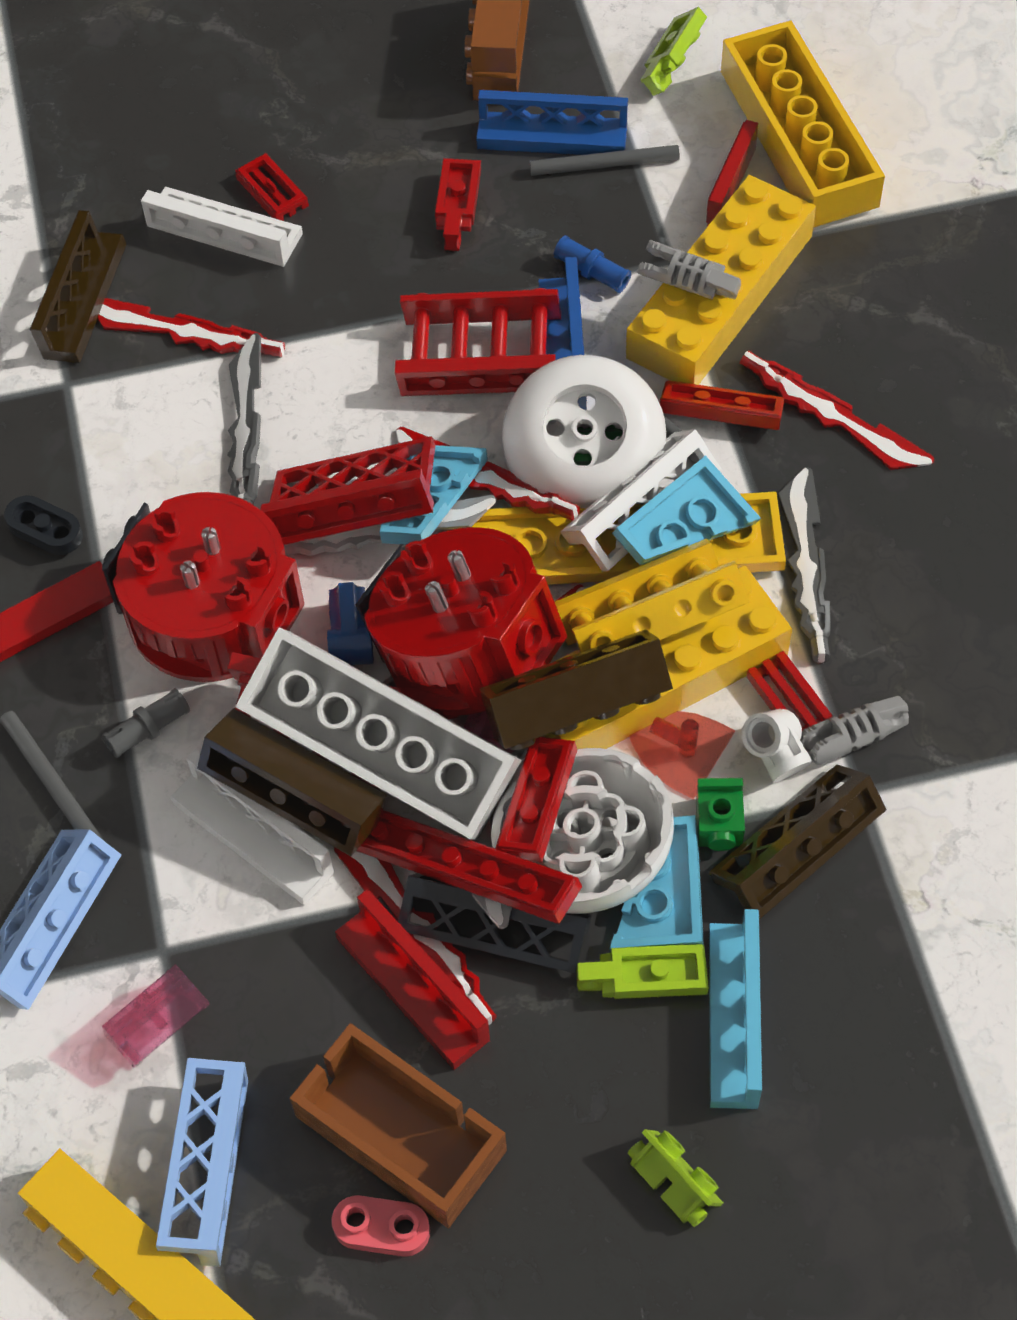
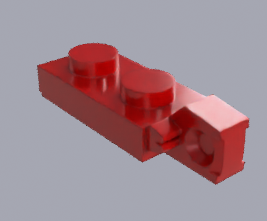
(457, 199)

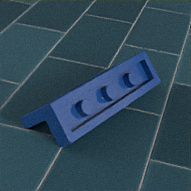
(552, 129)
(566, 334)

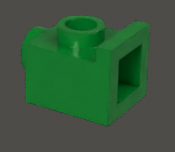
(719, 797)

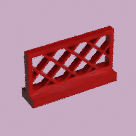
(361, 504)

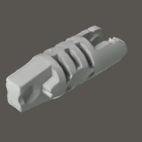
(690, 272)
(854, 729)

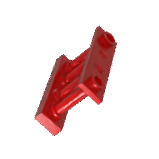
(474, 374)

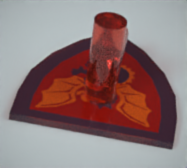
(681, 748)

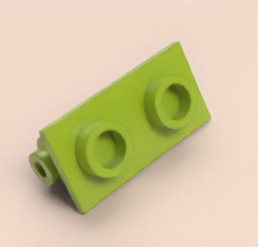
(690, 1187)

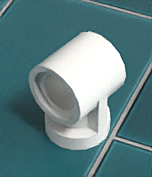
(783, 755)

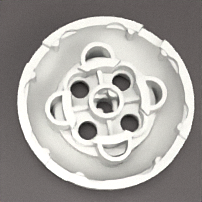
(553, 396)
(600, 787)

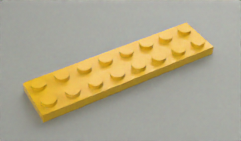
(755, 546)

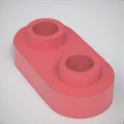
(378, 1229)

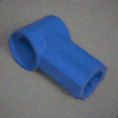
(348, 634)

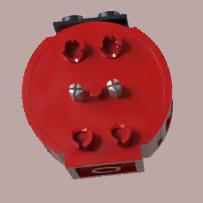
(202, 583)
(460, 617)

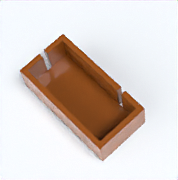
(496, 44)
(399, 1125)

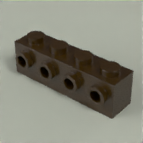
(576, 690)
(291, 781)

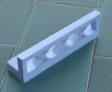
(51, 912)
(222, 1162)

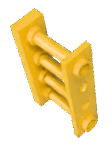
(656, 597)

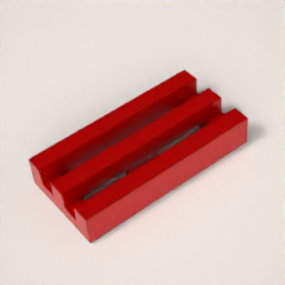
(298, 198)
(802, 687)

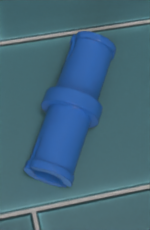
(593, 264)

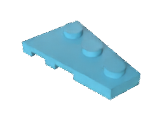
(451, 475)
(688, 510)
(671, 904)

